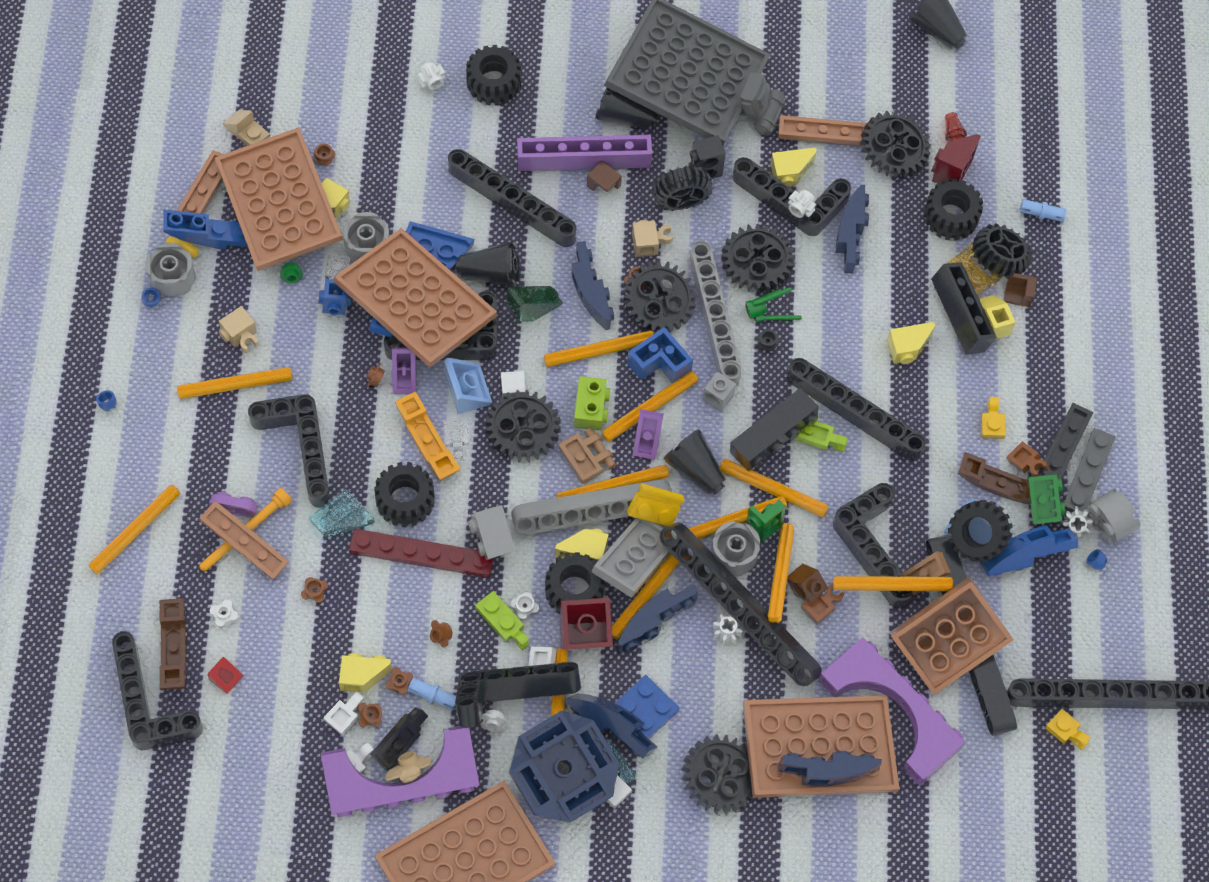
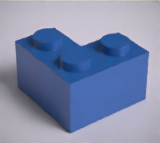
(660, 352)

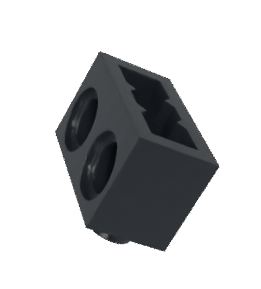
(709, 155)

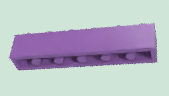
(584, 152)

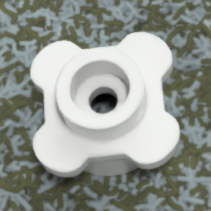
(525, 598)
(226, 619)
(493, 721)

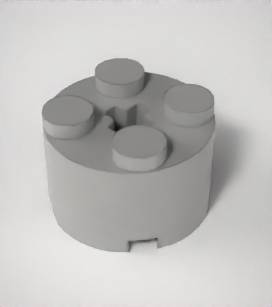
(363, 234)
(170, 269)
(1113, 516)
(739, 537)

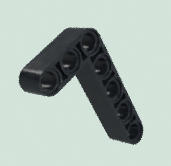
(772, 186)
(474, 351)
(308, 440)
(870, 545)
(512, 684)
(136, 701)

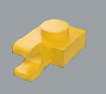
(991, 422)
(1066, 728)

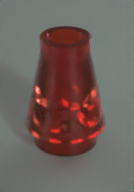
(953, 127)

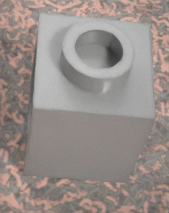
(719, 391)

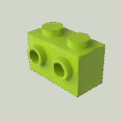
(590, 403)

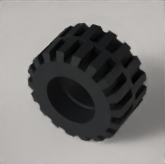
(493, 89)
(953, 194)
(404, 477)
(960, 530)
(572, 567)

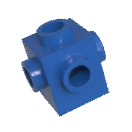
(333, 298)

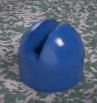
(145, 295)
(104, 395)
(1097, 559)

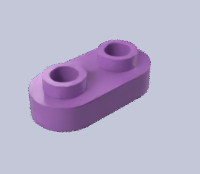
(237, 506)

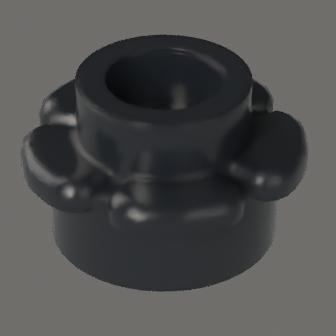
(768, 335)

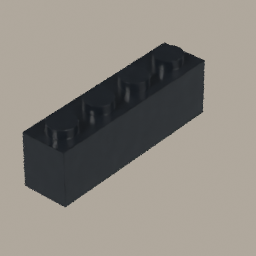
(963, 308)
(774, 430)

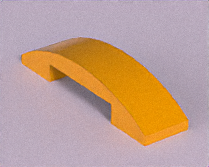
(426, 436)

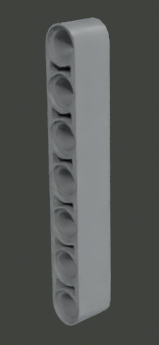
(717, 304)
(579, 507)

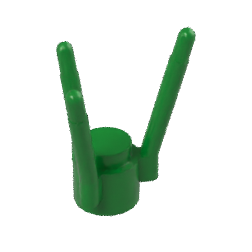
(757, 307)

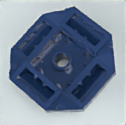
(590, 763)

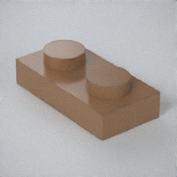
(932, 566)

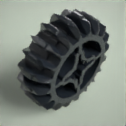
(682, 188)
(1001, 250)

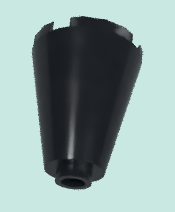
(941, 22)
(622, 110)
(491, 265)
(697, 463)

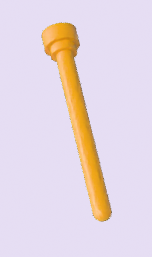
(279, 500)

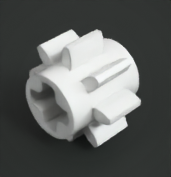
(431, 76)
(801, 203)
(1084, 521)
(726, 635)

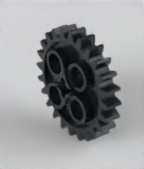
(881, 130)
(772, 270)
(640, 301)
(506, 415)
(700, 765)

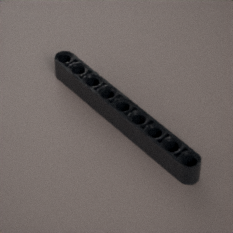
(751, 606)
(986, 675)
(1104, 699)

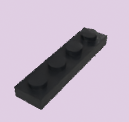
(1066, 440)

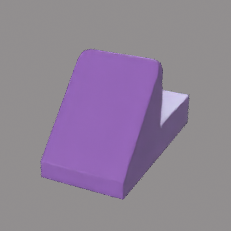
(648, 434)

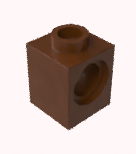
(806, 583)

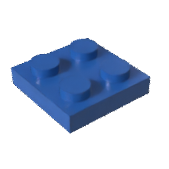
(649, 705)

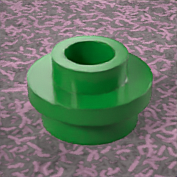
(291, 273)

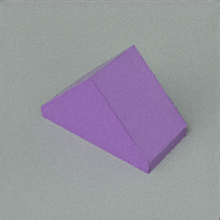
(403, 370)

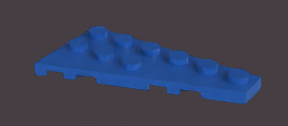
(443, 245)

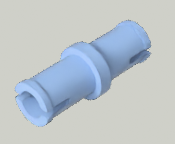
(1042, 210)
(432, 693)

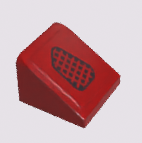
(224, 675)

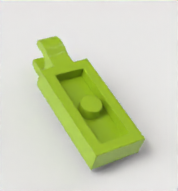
(821, 436)
(502, 620)

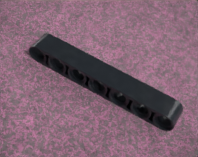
(517, 206)
(860, 419)

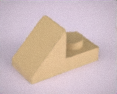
(245, 128)

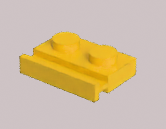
(655, 505)

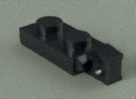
(399, 739)

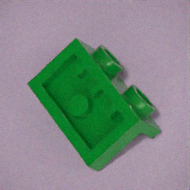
(1045, 499)
(768, 521)

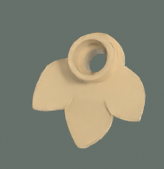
(408, 767)

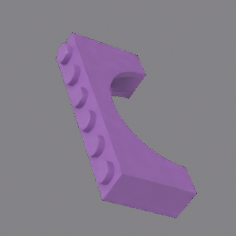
(866, 669)
(450, 772)

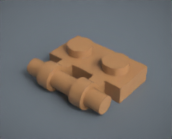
(580, 457)

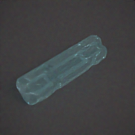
(626, 773)

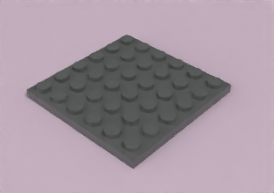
(686, 70)

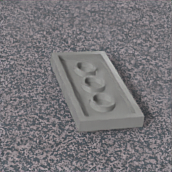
(632, 557)

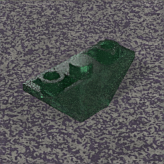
(532, 301)

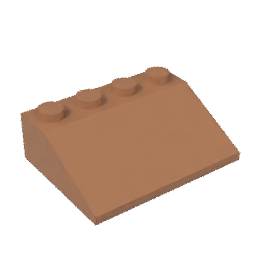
(951, 635)

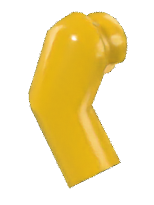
(193, 250)

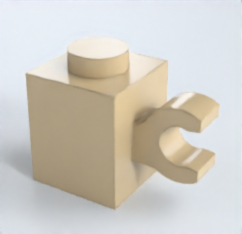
(647, 238)
(238, 329)

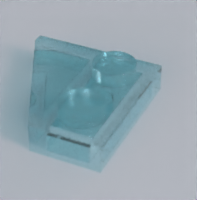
(341, 515)

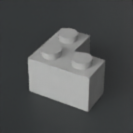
(492, 531)

